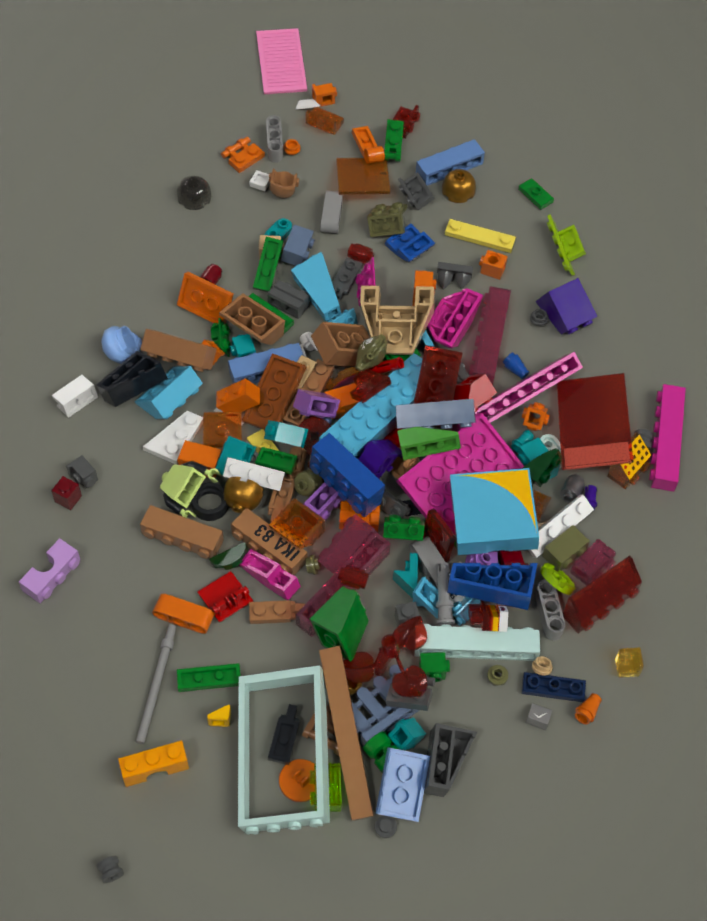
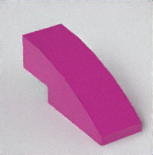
(270, 574)

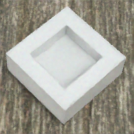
(260, 180)

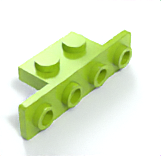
(569, 244)

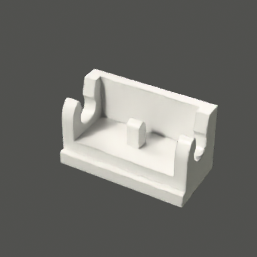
(75, 395)

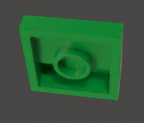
(403, 528)

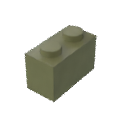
(566, 548)

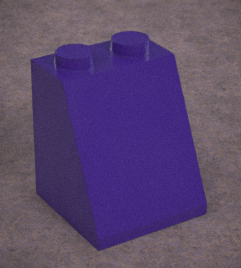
(568, 307)

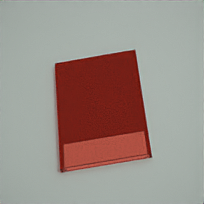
(594, 422)

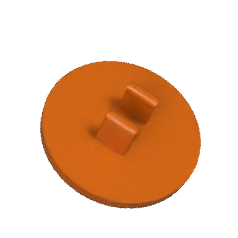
(295, 780)

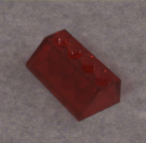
(438, 375)
(603, 595)

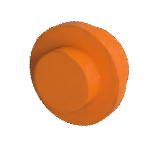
(291, 147)

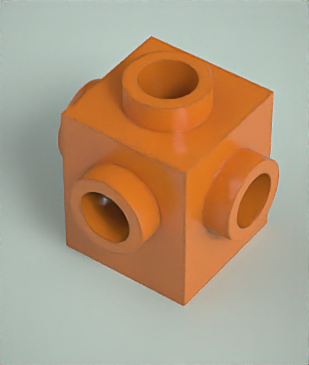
(532, 422)

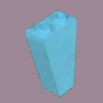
(315, 280)

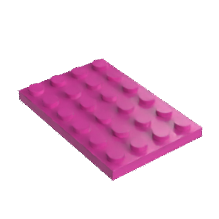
(480, 451)

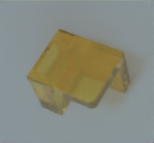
(629, 662)

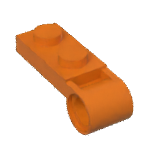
(367, 145)

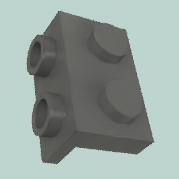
(417, 191)

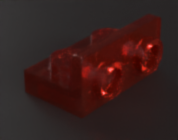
(409, 118)

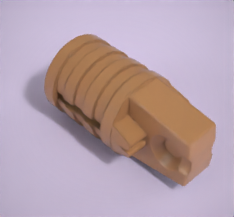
(301, 453)

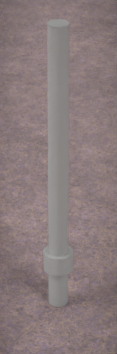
(166, 646)

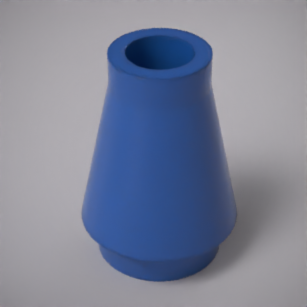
(515, 365)

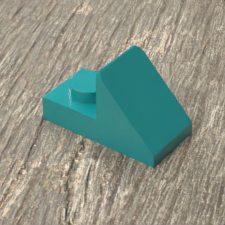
(408, 579)

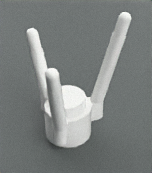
(307, 343)

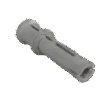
(444, 601)

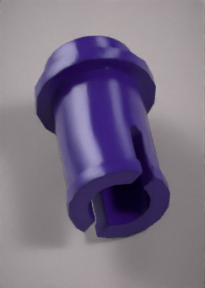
(590, 495)

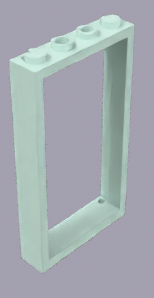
(275, 680)

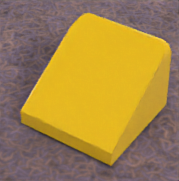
(220, 717)

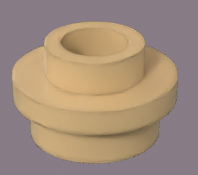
(542, 666)

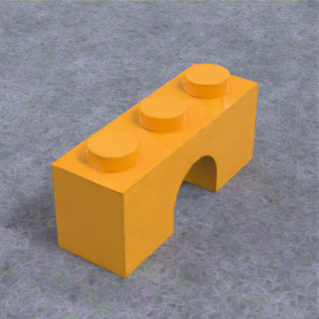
(139, 766)

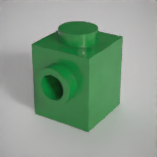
(434, 665)

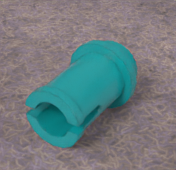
(526, 437)

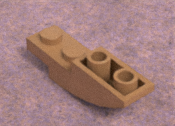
(315, 382)

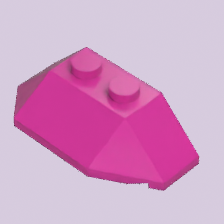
(454, 317)

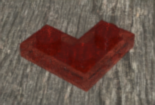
(368, 385)

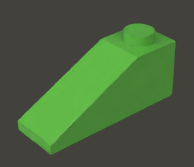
(426, 441)

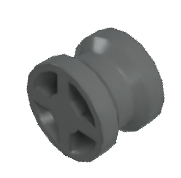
(110, 869)

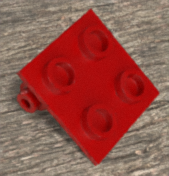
(225, 596)

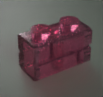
(593, 562)

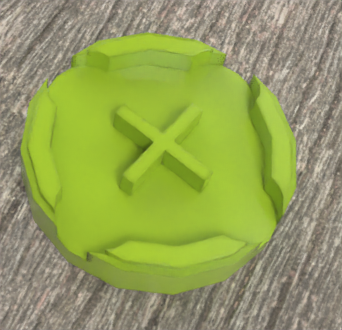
(557, 579)

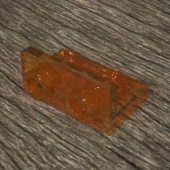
(324, 120)

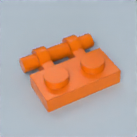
(246, 157)

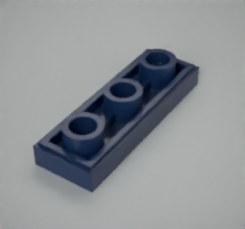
(566, 689)

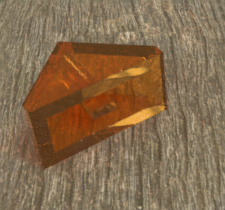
(541, 502)

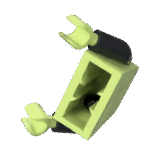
(182, 484)

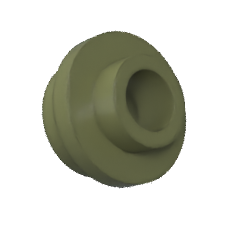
(313, 565)
(497, 680)

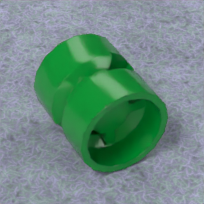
(377, 747)

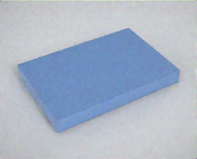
(402, 784)

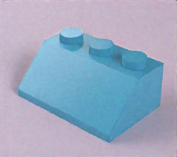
(171, 393)

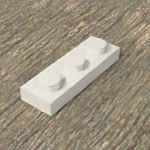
(261, 475)

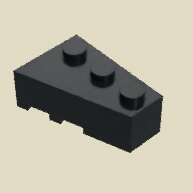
(131, 379)

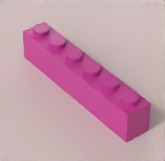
(668, 437)

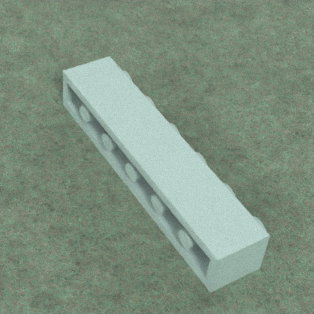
(479, 644)

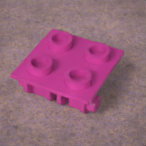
(366, 277)

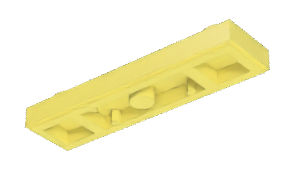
(480, 235)

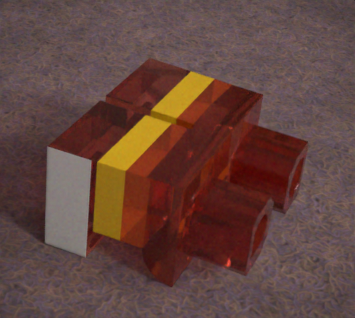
(489, 616)

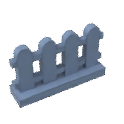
(379, 714)

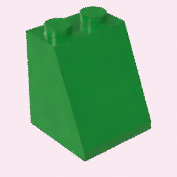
(341, 622)

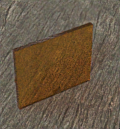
(362, 178)

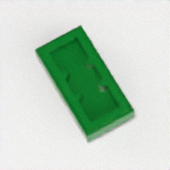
(536, 194)
(277, 460)

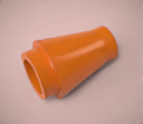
(587, 710)

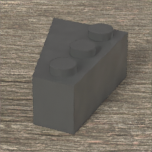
(446, 751)

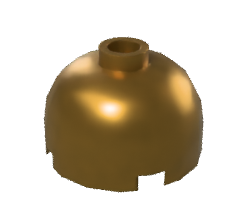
(459, 186)
(242, 495)

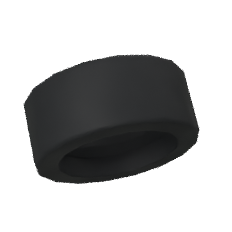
(212, 514)

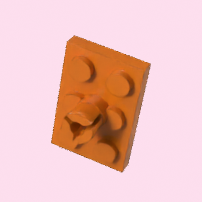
(203, 297)

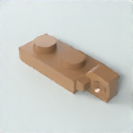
(281, 498)
(273, 611)

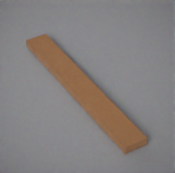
(346, 733)

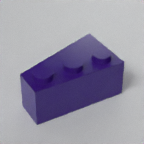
(379, 456)

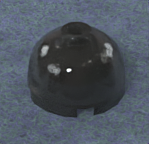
(194, 192)

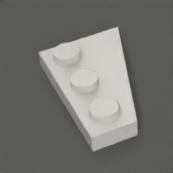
(171, 439)

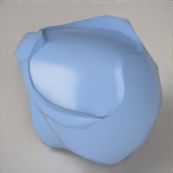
(120, 343)

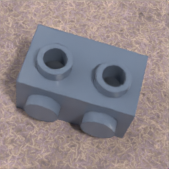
(297, 245)

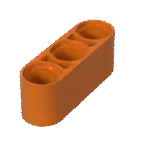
(183, 613)

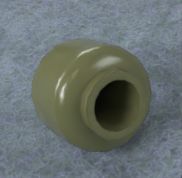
(307, 482)

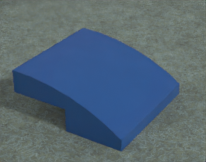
(409, 244)

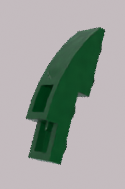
(543, 465)

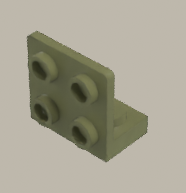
(387, 219)

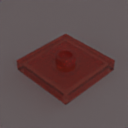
(439, 534)

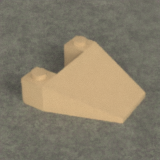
(399, 324)

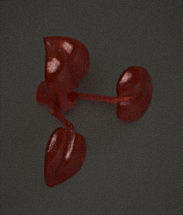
(409, 682)

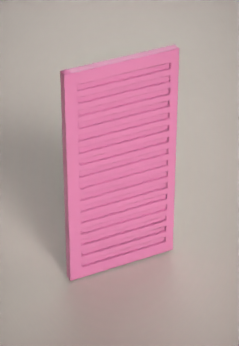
(281, 61)

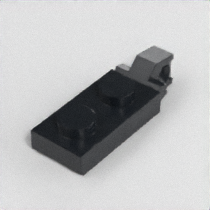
(284, 737)

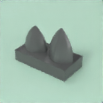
(448, 270)

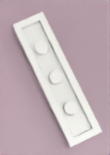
(559, 523)

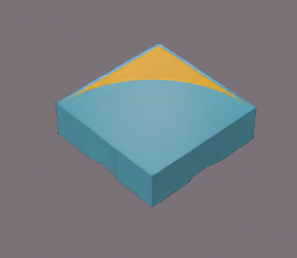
(494, 511)

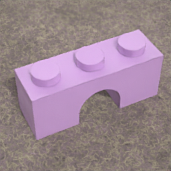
(41, 584)

